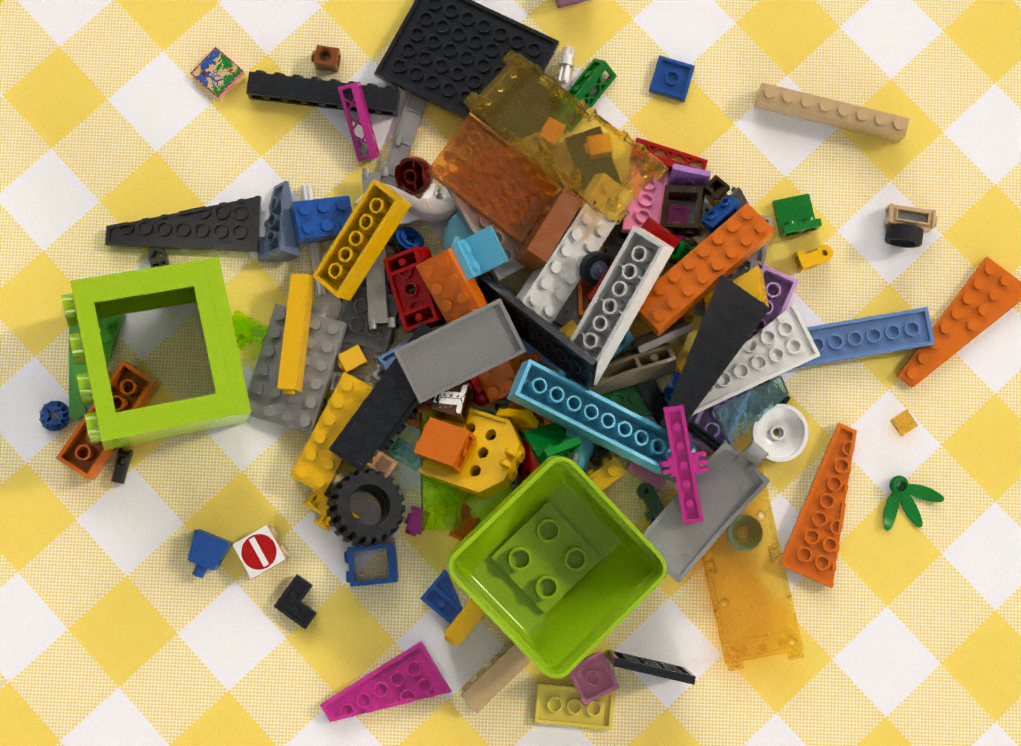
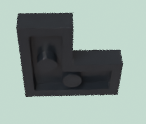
(291, 602)

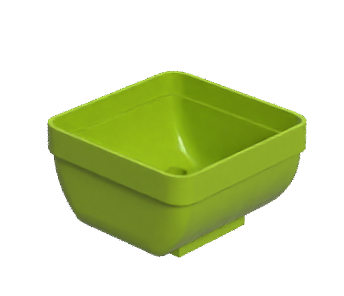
(554, 564)

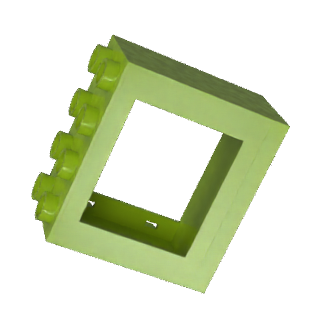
(144, 291)

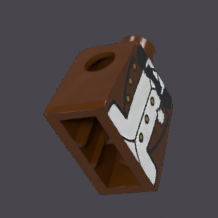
(453, 403)

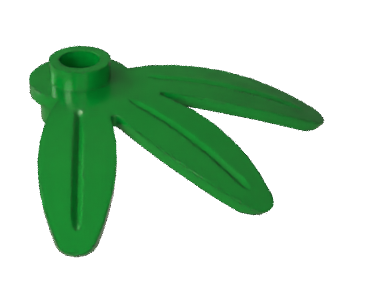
(908, 505)

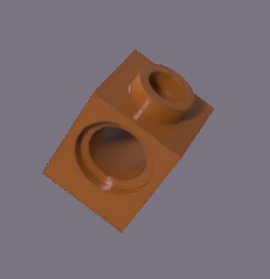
(329, 65)

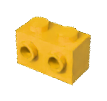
(607, 473)

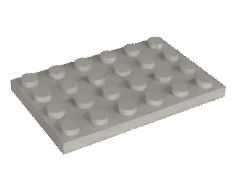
(303, 408)

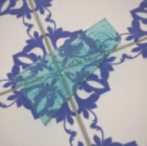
(745, 410)

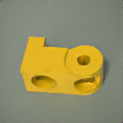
(812, 259)

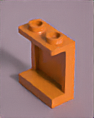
(445, 444)

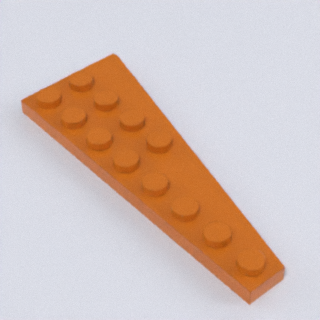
(979, 303)
(817, 531)

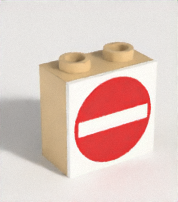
(261, 551)

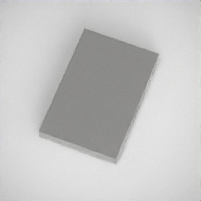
(651, 340)

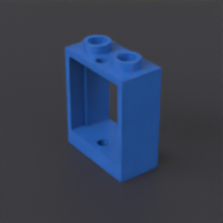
(392, 565)

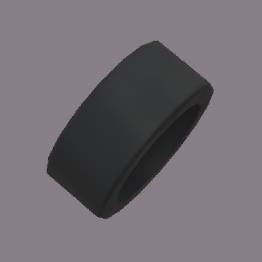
(904, 235)

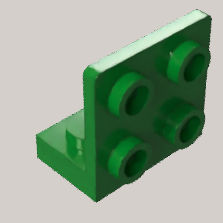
(795, 215)
(550, 441)

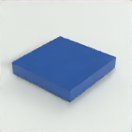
(671, 78)

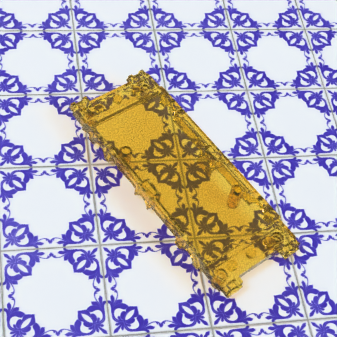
(565, 137)
(755, 587)

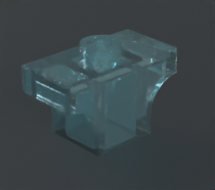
(404, 452)

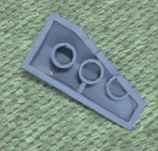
(279, 237)

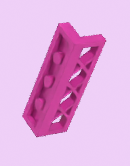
(364, 119)

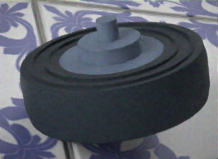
(594, 266)

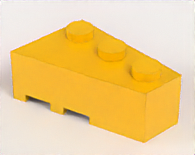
(751, 282)

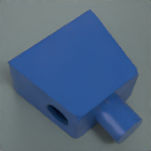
(207, 551)

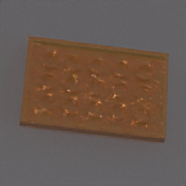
(493, 178)

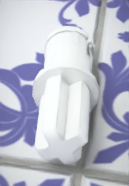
(566, 64)

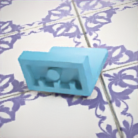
(479, 253)

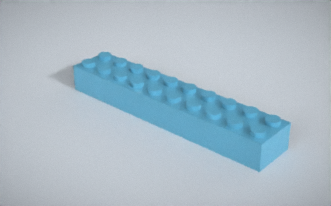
(591, 416)

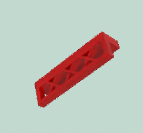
(668, 162)

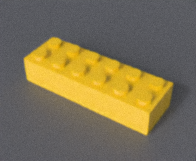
(361, 240)
(317, 464)

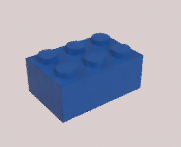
(319, 218)

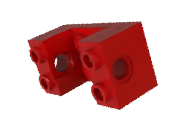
(419, 306)

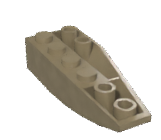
(636, 368)

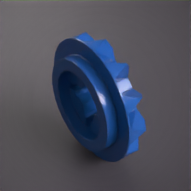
(410, 234)
(63, 416)

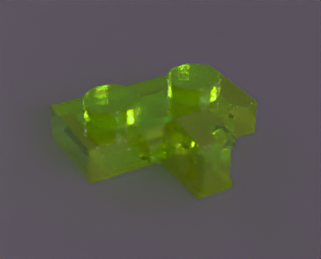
(248, 329)

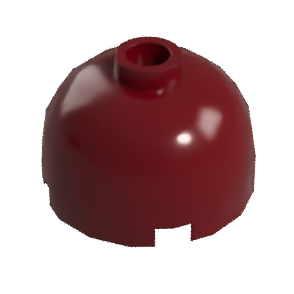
(412, 175)

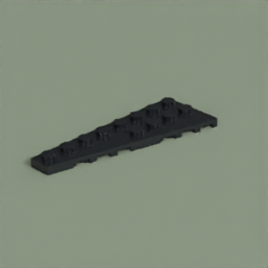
(215, 227)

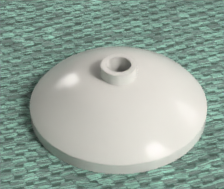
(791, 434)

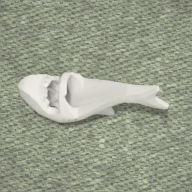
(428, 208)

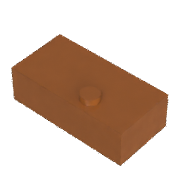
(548, 229)

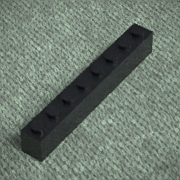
(319, 92)

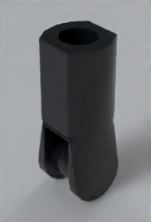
(120, 470)

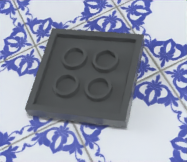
(356, 316)

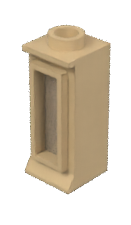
(919, 217)

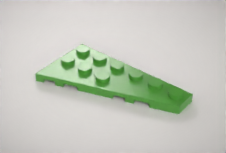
(110, 331)

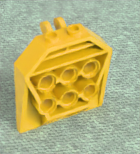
(499, 466)

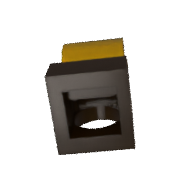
(716, 190)

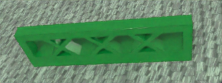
(588, 78)

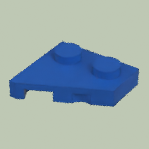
(443, 597)

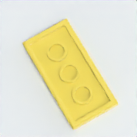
(563, 706)

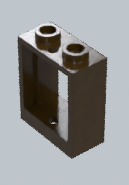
(683, 193)

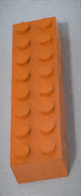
(703, 266)
(456, 298)

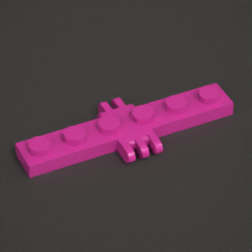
(683, 464)

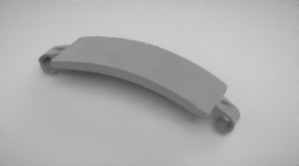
(723, 495)

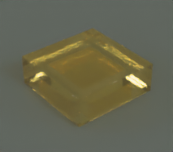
(904, 423)

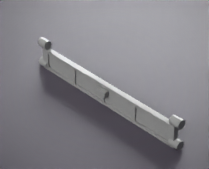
(404, 135)
(377, 274)

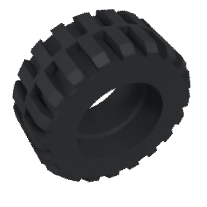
(382, 490)

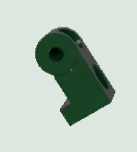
(651, 500)

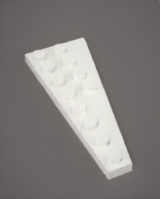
(769, 353)

